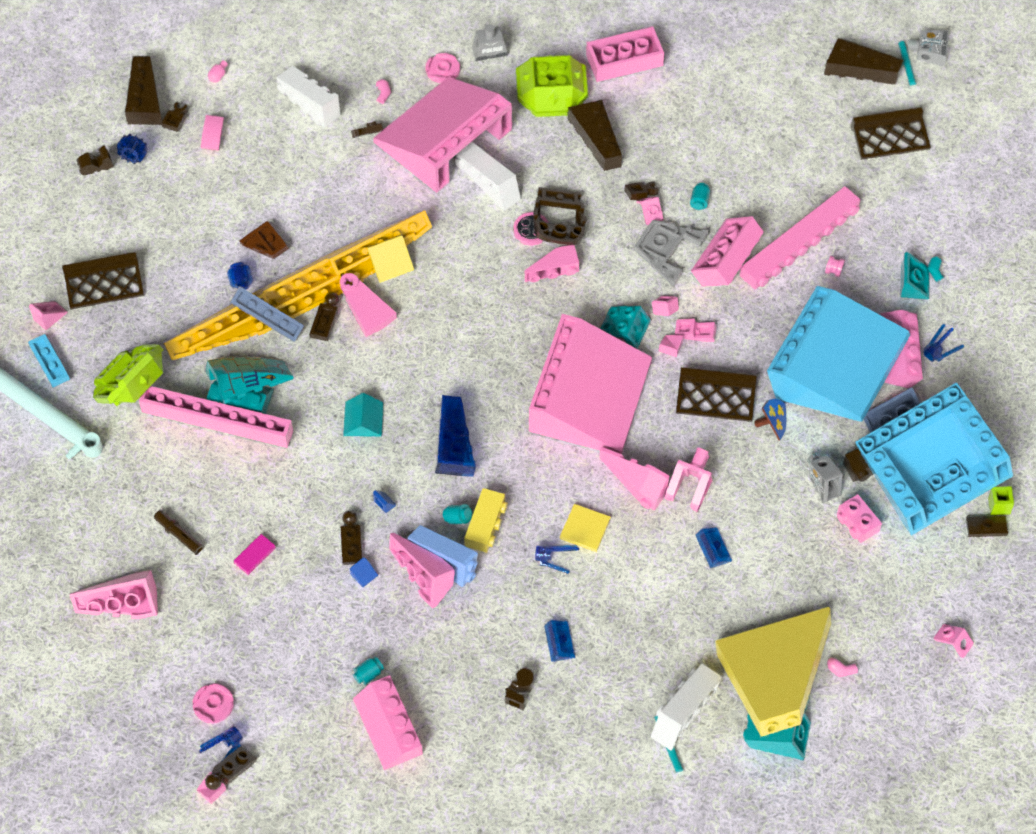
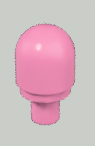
(217, 71)

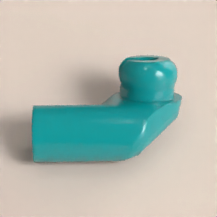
(934, 266)

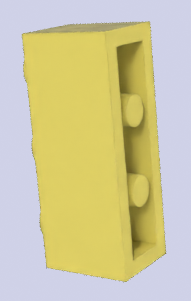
(485, 520)

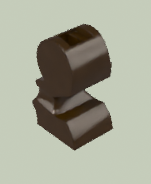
(89, 163)
(523, 684)

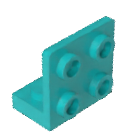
(626, 323)

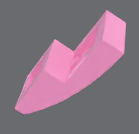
(696, 331)

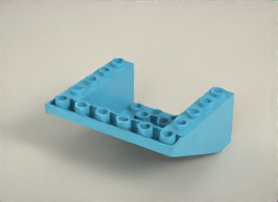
(836, 356)
(935, 458)

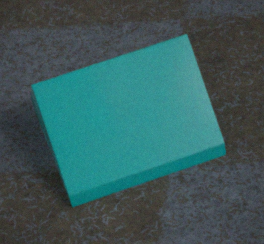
(914, 278)
(363, 416)

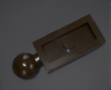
(325, 317)
(350, 539)
(230, 768)

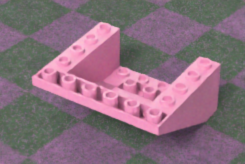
(442, 126)
(588, 387)

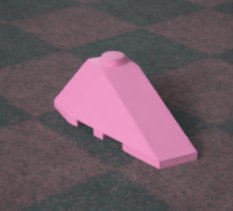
(644, 483)
(427, 569)
(125, 595)

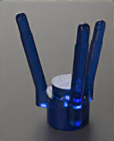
(933, 350)
(544, 553)
(229, 737)

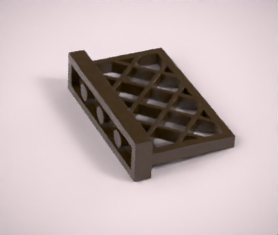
(887, 120)
(97, 267)
(719, 379)

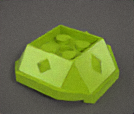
(551, 85)
(129, 375)

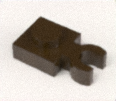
(174, 119)
(372, 127)
(639, 191)

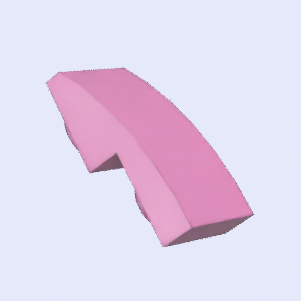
(212, 132)

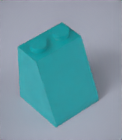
(787, 742)

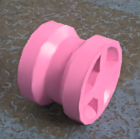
(834, 266)

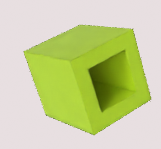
(1001, 500)

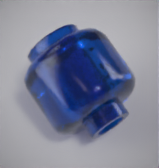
(240, 275)

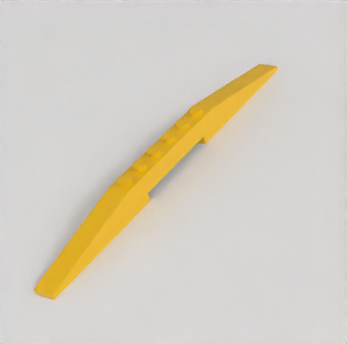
(294, 292)

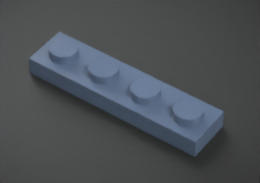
(266, 314)

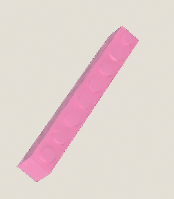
(799, 238)
(217, 416)

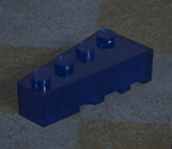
(454, 449)

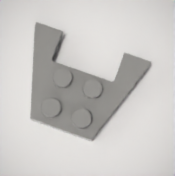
(660, 243)

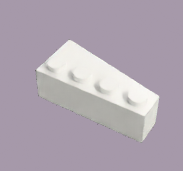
(489, 175)
(685, 705)

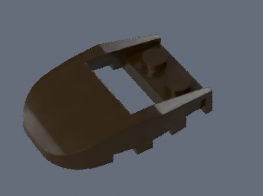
(558, 232)

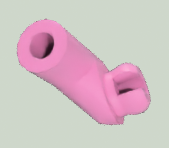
(385, 90)

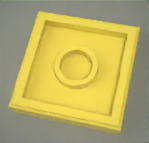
(390, 258)
(585, 527)

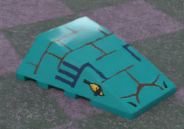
(245, 374)

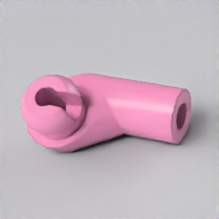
(840, 669)

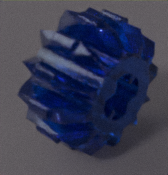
(132, 148)

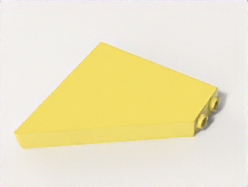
(776, 667)

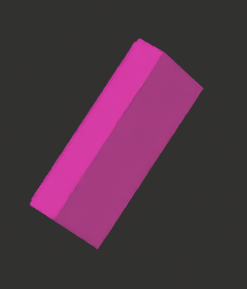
(254, 554)

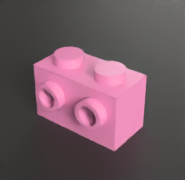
(858, 518)

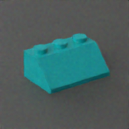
(252, 401)

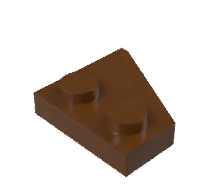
(265, 241)

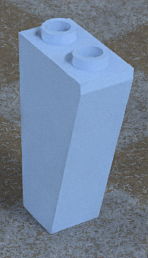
(458, 556)

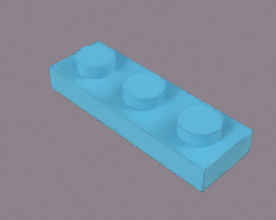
(48, 360)

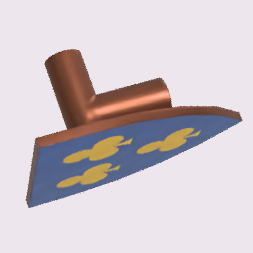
(775, 416)

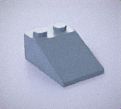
(891, 409)

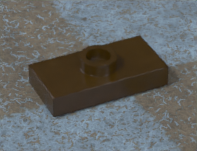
(986, 526)

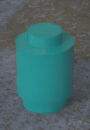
(700, 196)
(457, 514)
(368, 670)

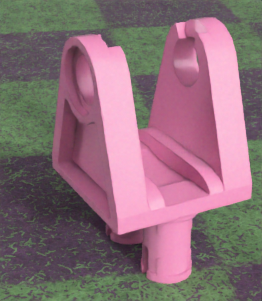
(696, 469)

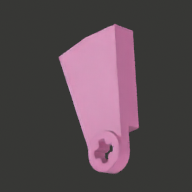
(366, 306)

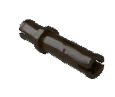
(172, 526)

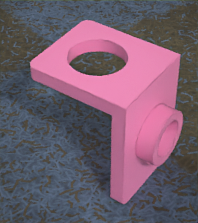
(651, 209)
(954, 635)

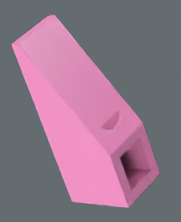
(556, 263)

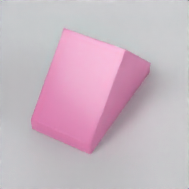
(47, 313)

